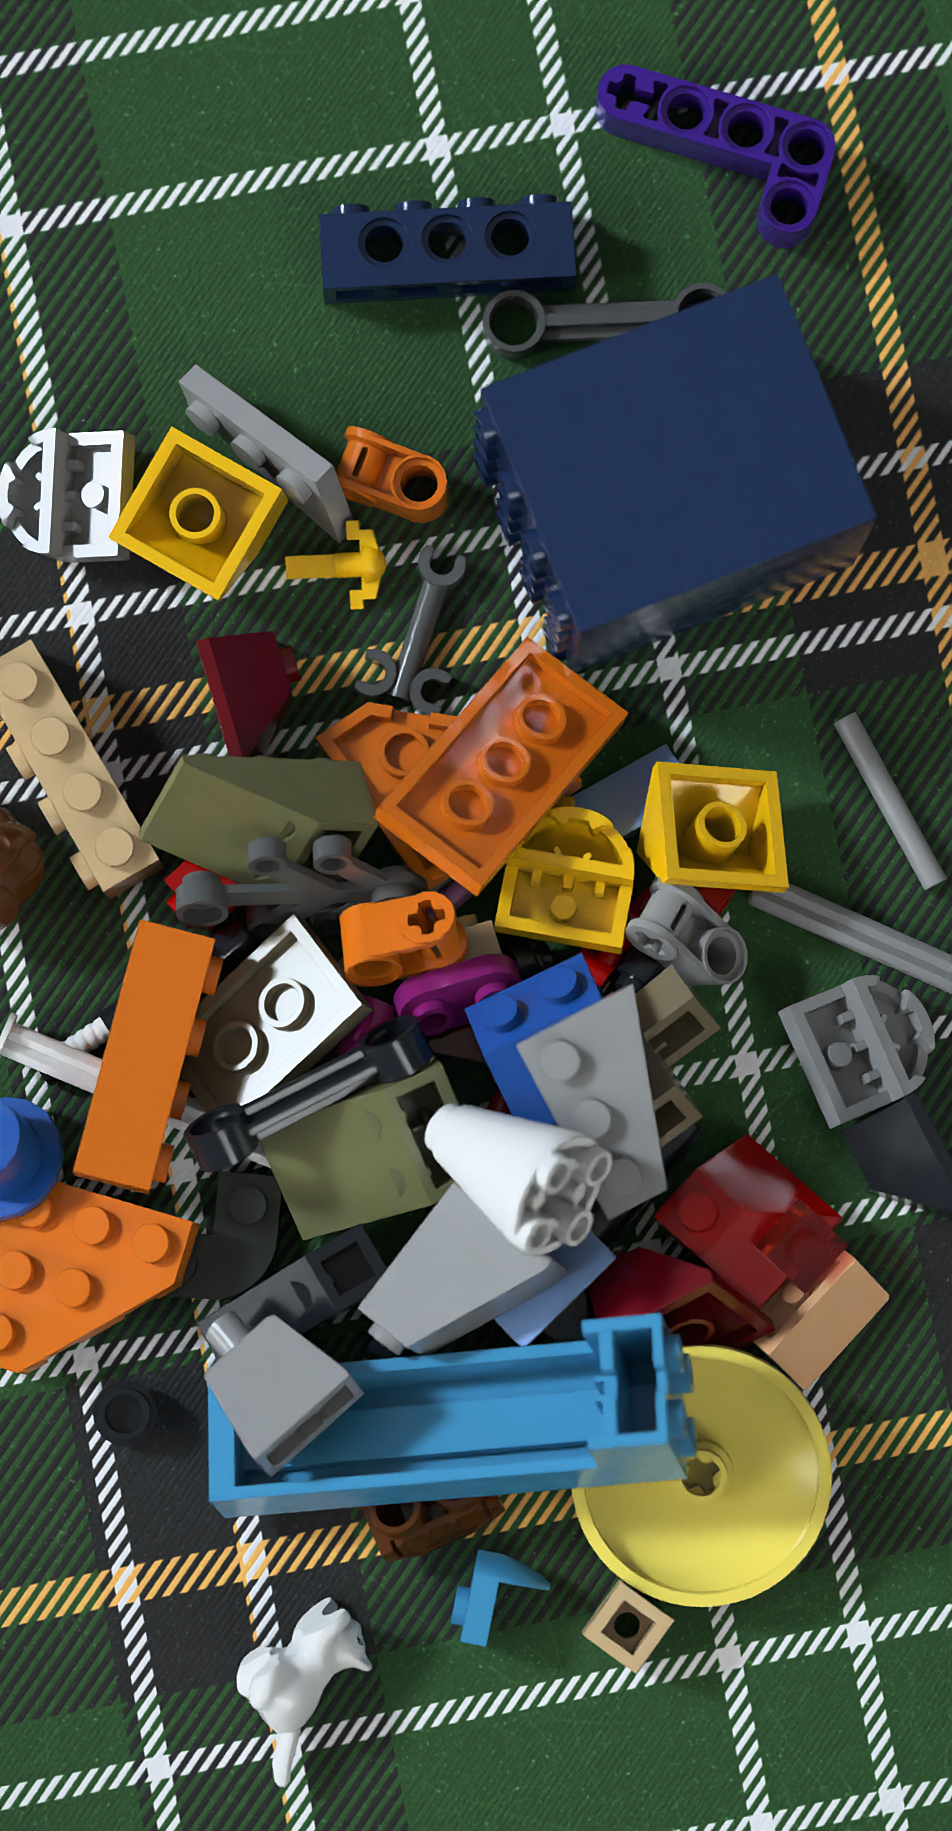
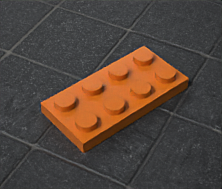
(501, 766)

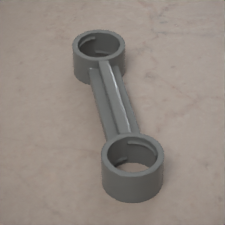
(583, 321)

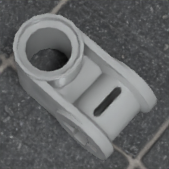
(688, 934)

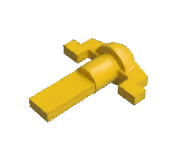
(367, 564)

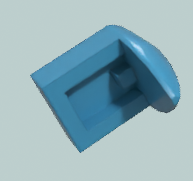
(475, 1605)

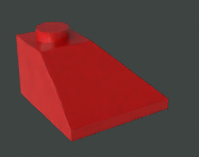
(728, 1211)

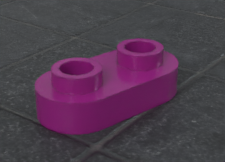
(443, 993)

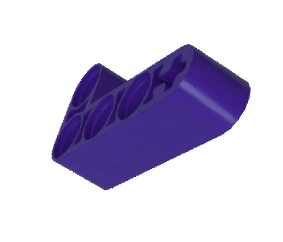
(711, 142)

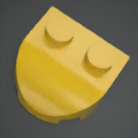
(569, 882)

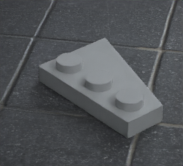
(269, 449)
(599, 1085)

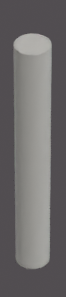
(890, 801)

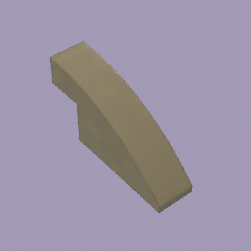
(671, 1026)

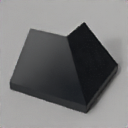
(904, 1157)

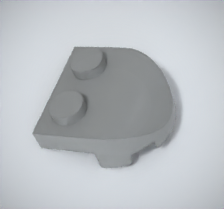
(69, 494)
(860, 1045)

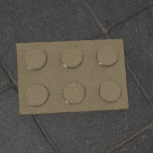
(272, 1018)

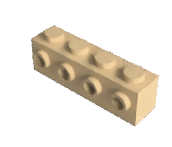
(73, 776)

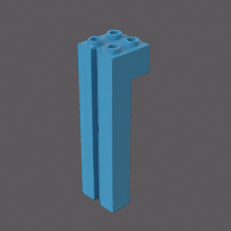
(482, 1426)

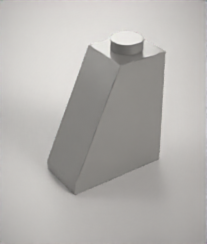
(453, 1279)

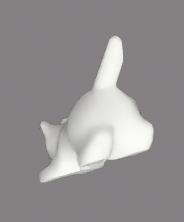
(291, 1679)

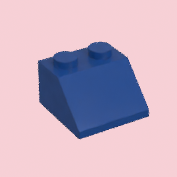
(521, 1012)

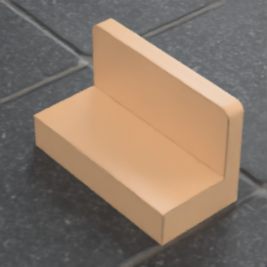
(821, 1322)

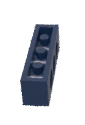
(418, 273)

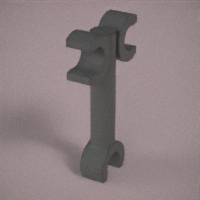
(405, 678)

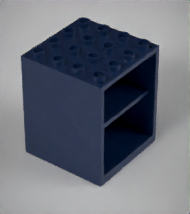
(671, 475)

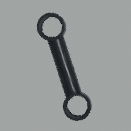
(235, 1130)

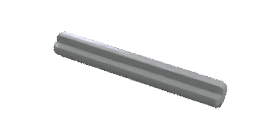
(858, 934)

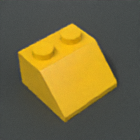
(198, 515)

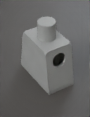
(275, 1387)

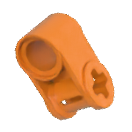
(377, 471)
(397, 938)

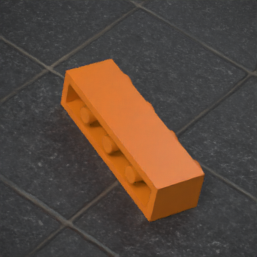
(145, 1057)

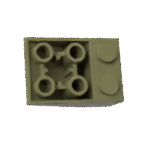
(225, 802)
(363, 1155)

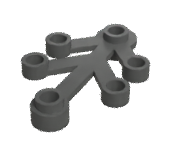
(303, 892)

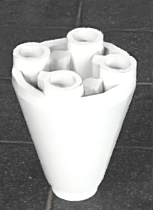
(521, 1173)

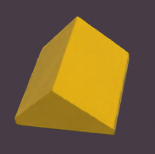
(714, 828)

